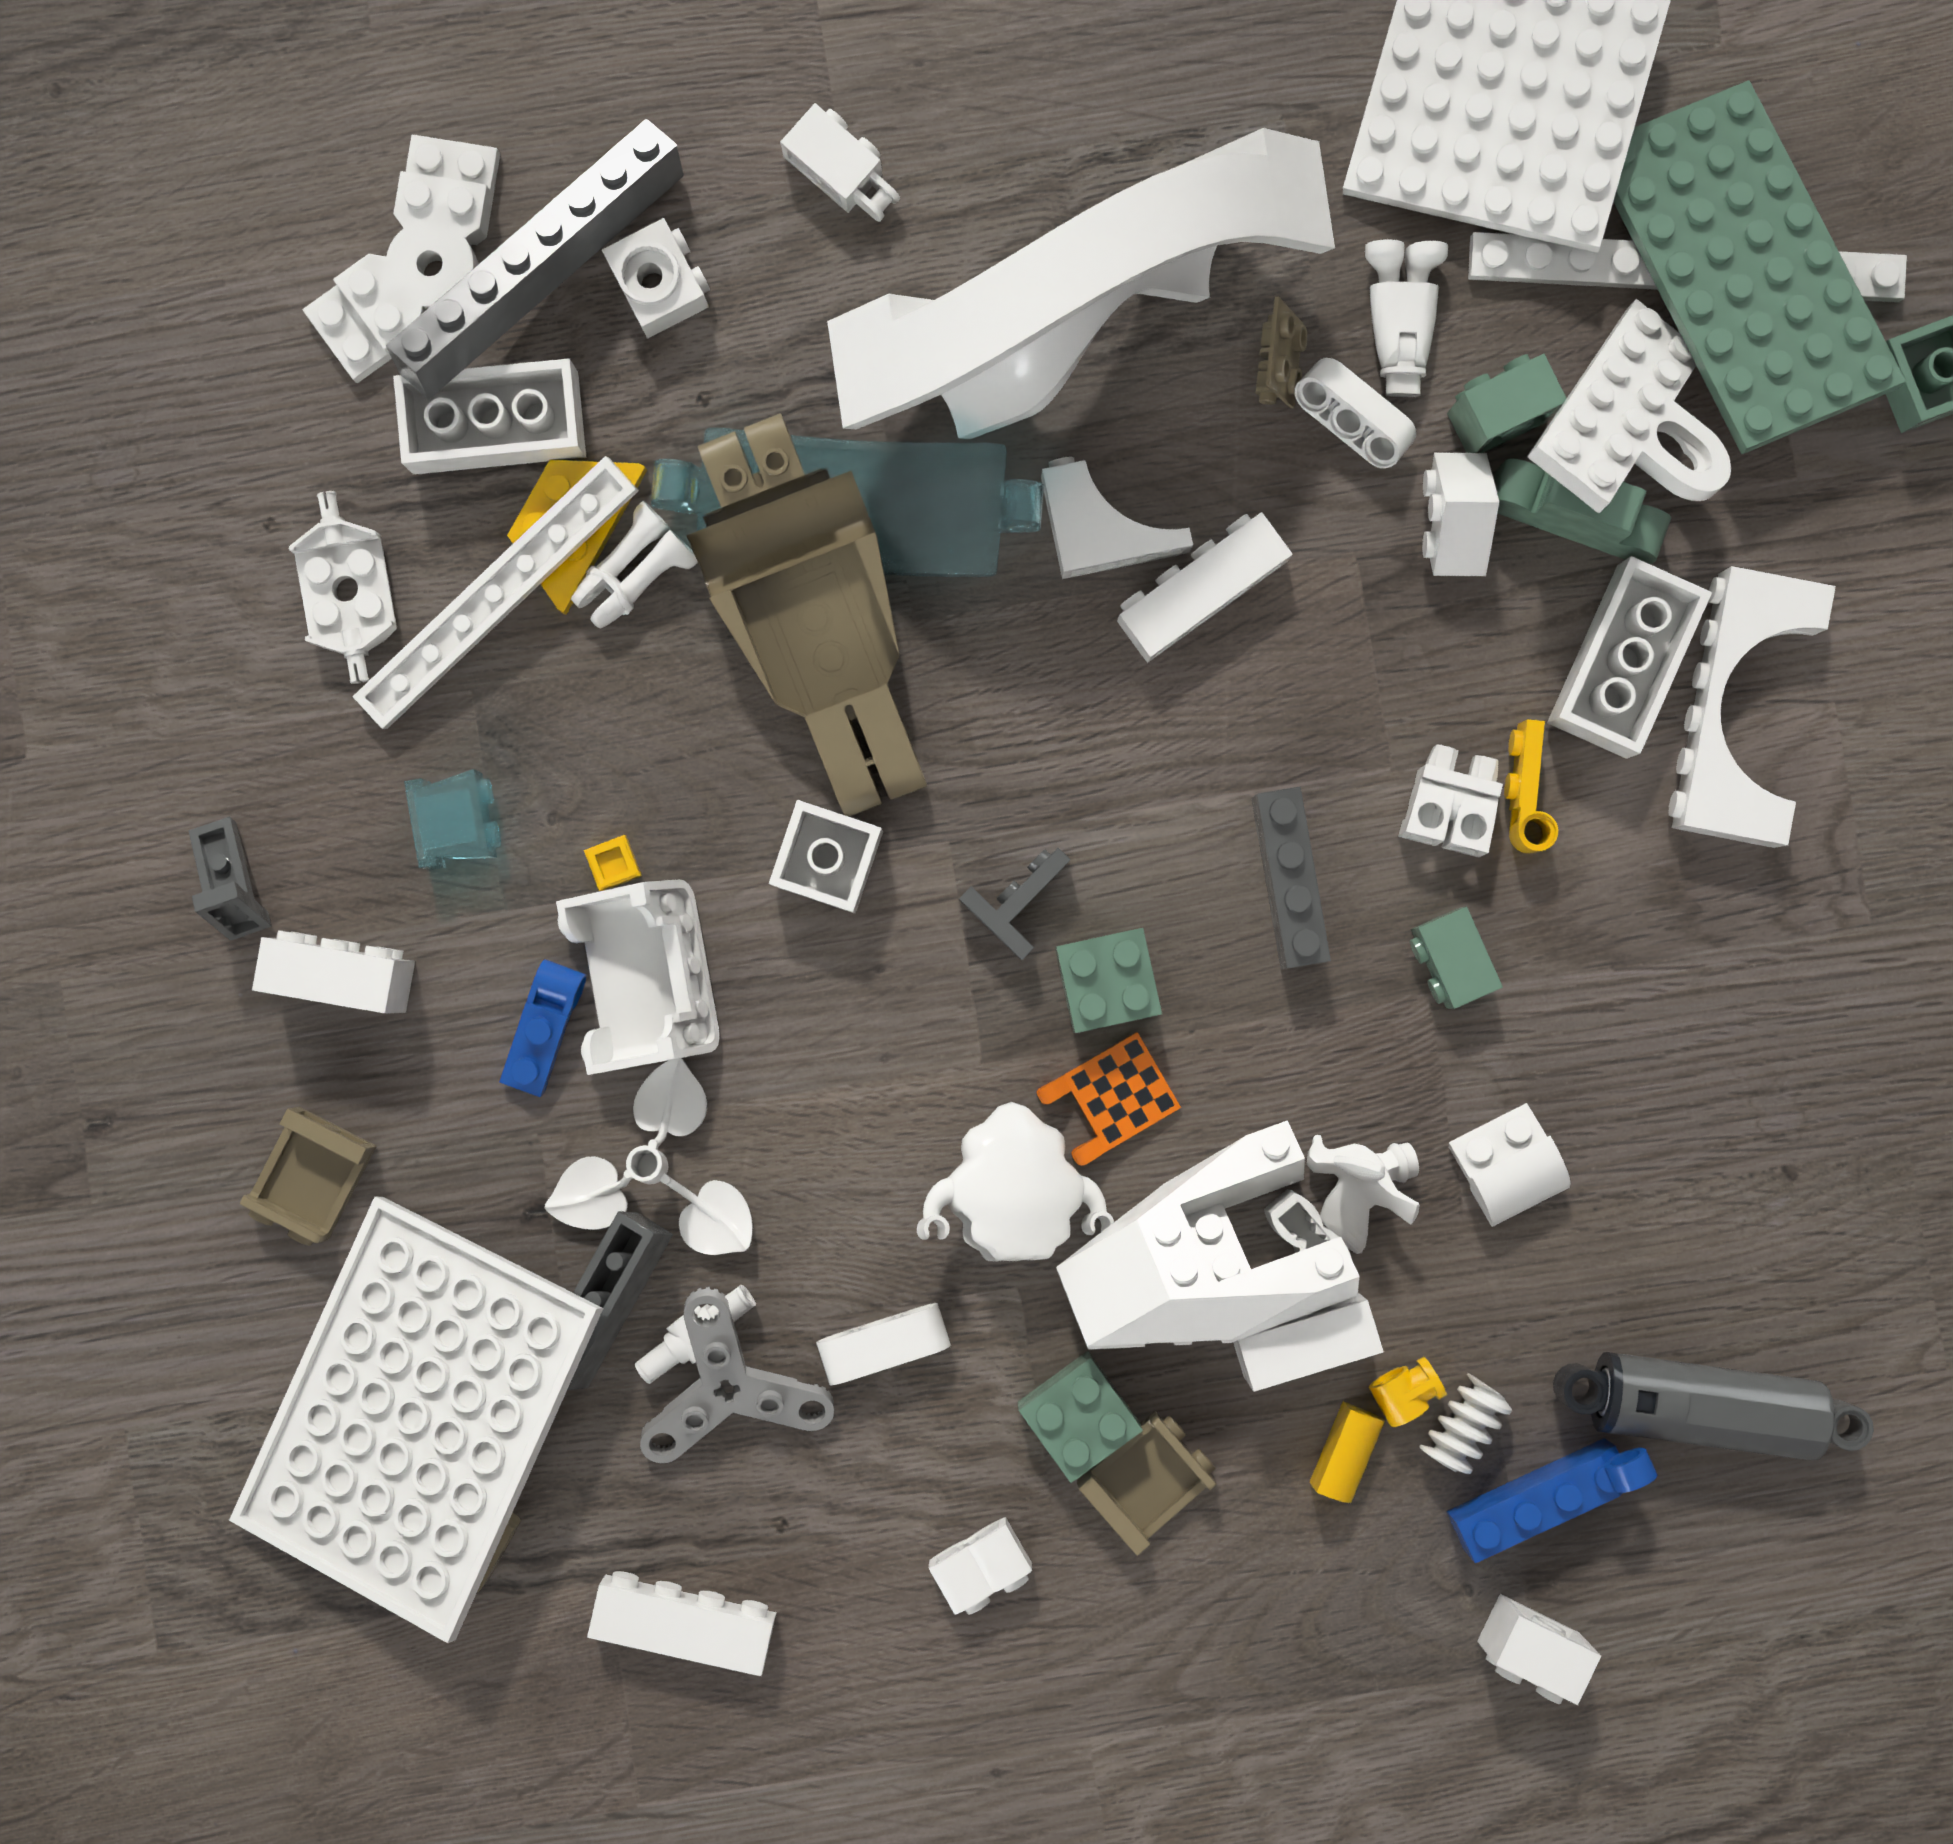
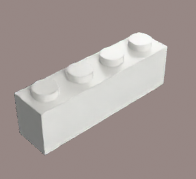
(1204, 586)
(682, 1623)

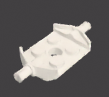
(326, 557)

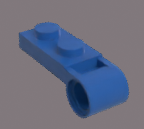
(542, 1027)

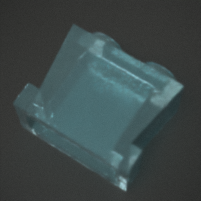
(452, 819)

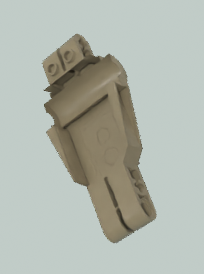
(808, 604)

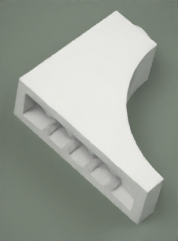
(1092, 533)

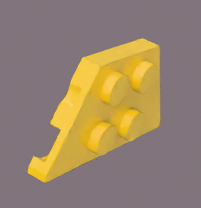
(552, 485)

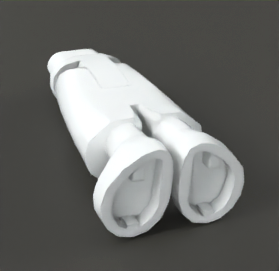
(1404, 310)

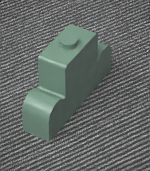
(1541, 501)

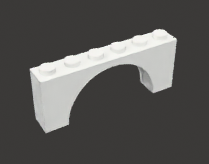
(1713, 789)

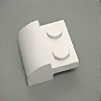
(1510, 1164)

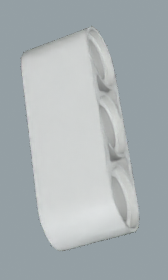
(1355, 413)
(883, 1344)

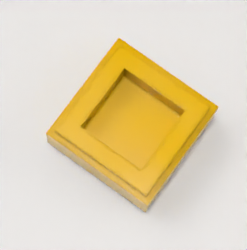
(612, 863)

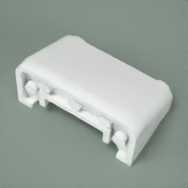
(644, 974)

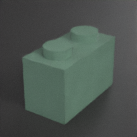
(1455, 958)

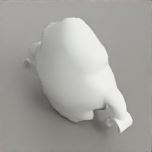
(1014, 1190)

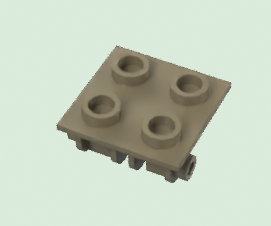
(1282, 342)

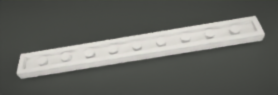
(1621, 265)

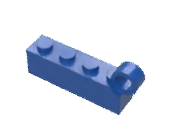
(1549, 1497)

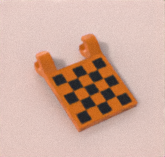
(1117, 1093)

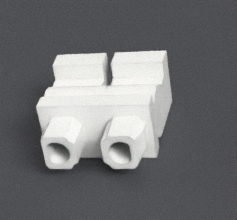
(1451, 796)

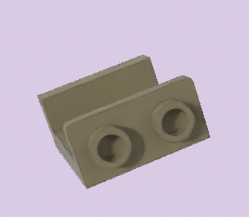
(308, 1177)
(1147, 1481)

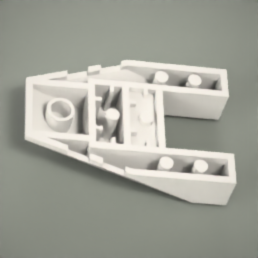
(1177, 1266)

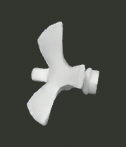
(1362, 1183)

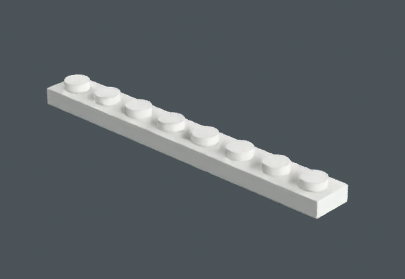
(495, 593)

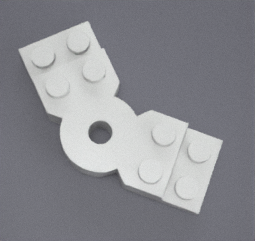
(444, 210)

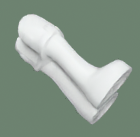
(667, 553)

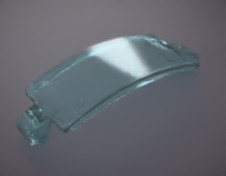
(929, 503)

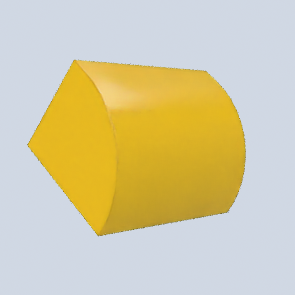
(1346, 1453)

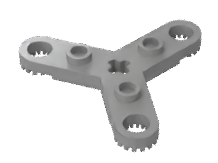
(707, 1404)

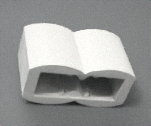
(1297, 1221)
(981, 1566)

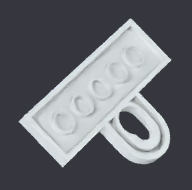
(1616, 416)

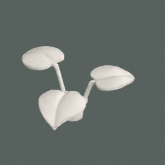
(590, 1188)

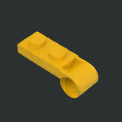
(1523, 785)

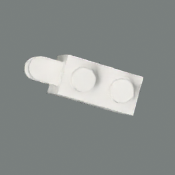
(838, 162)

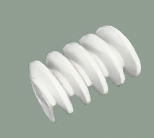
(1467, 1426)

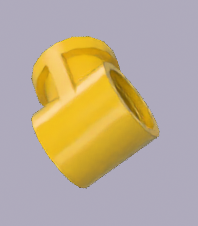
(1405, 1392)

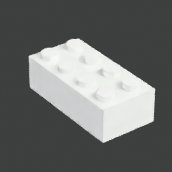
(492, 418)
(1629, 657)

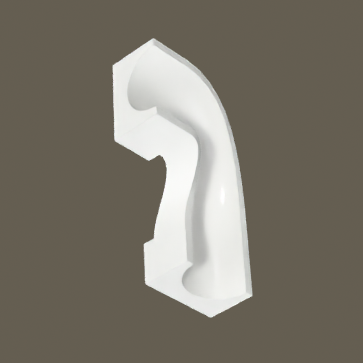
(1022, 326)

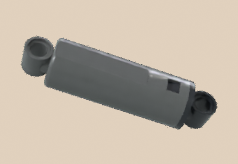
(1713, 1406)

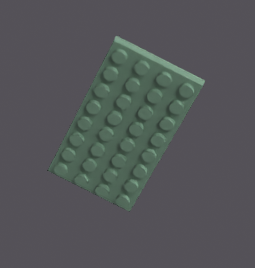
(1750, 270)

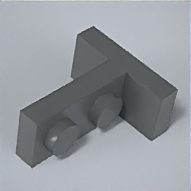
(226, 887)
(1014, 900)

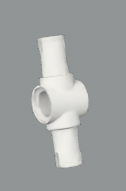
(676, 1342)

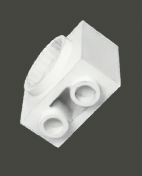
(660, 252)

